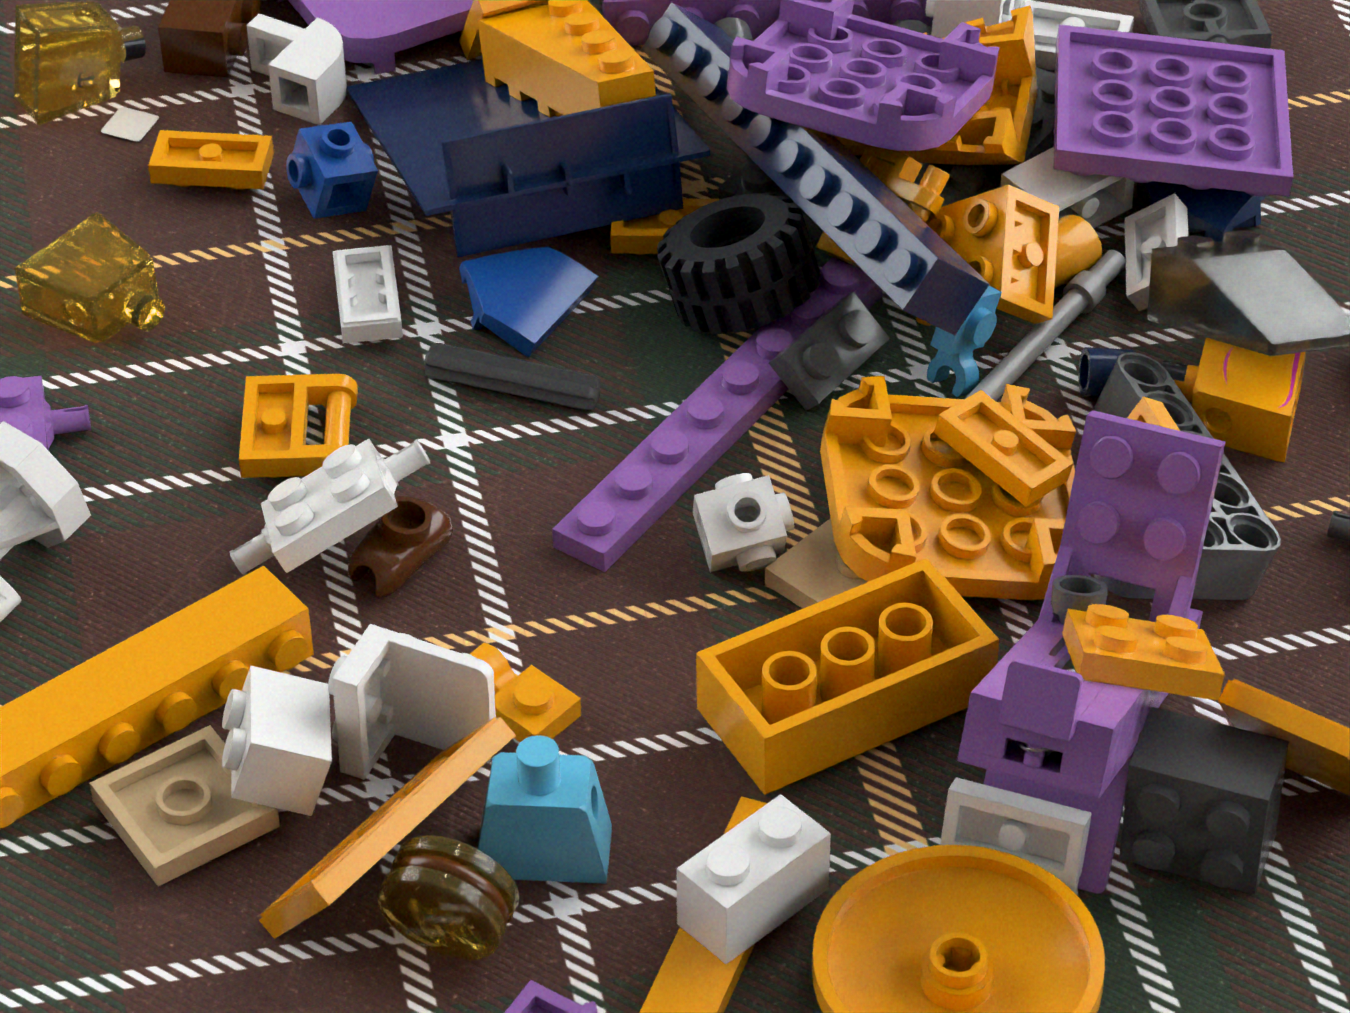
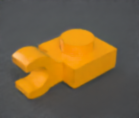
(529, 701)

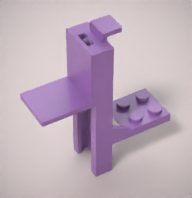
(1130, 517)

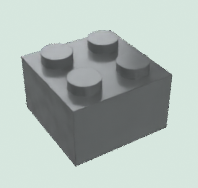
(1203, 800)

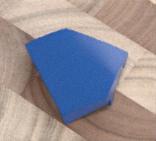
(525, 293)

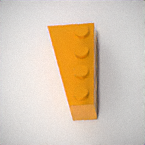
(562, 58)

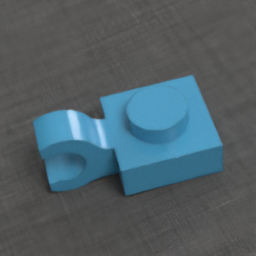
(957, 349)

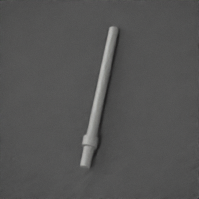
(1079, 297)

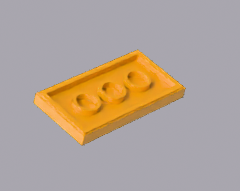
(385, 827)

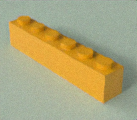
(145, 689)

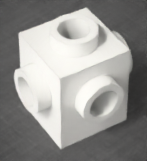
(742, 522)

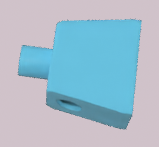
(546, 815)

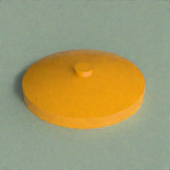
(957, 937)

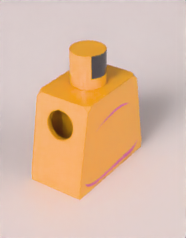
(1243, 396)

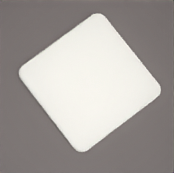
(130, 124)

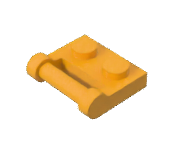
(278, 418)

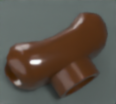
(400, 543)

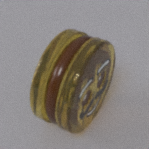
(448, 897)

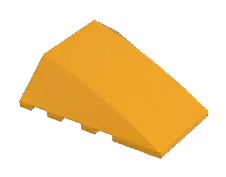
(1003, 124)

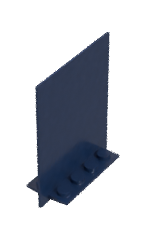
(516, 171)

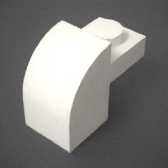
(302, 66)

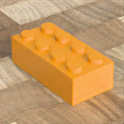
(844, 674)

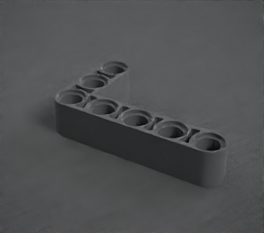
(1238, 534)

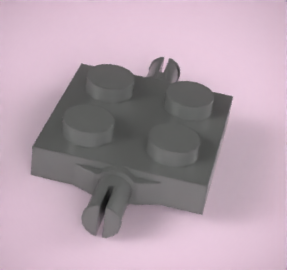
(1208, 20)

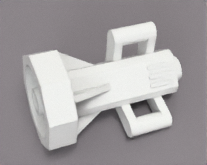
(35, 500)

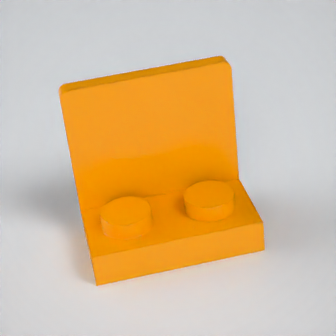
(1009, 243)

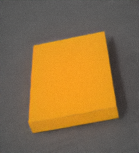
(1316, 744)

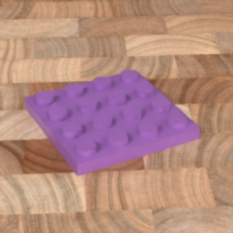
(1172, 111)

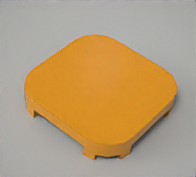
(912, 497)

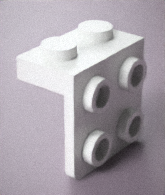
(406, 690)

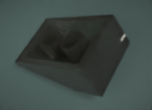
(1243, 296)

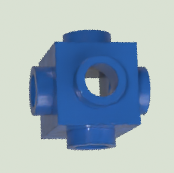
(332, 169)

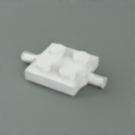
(328, 504)

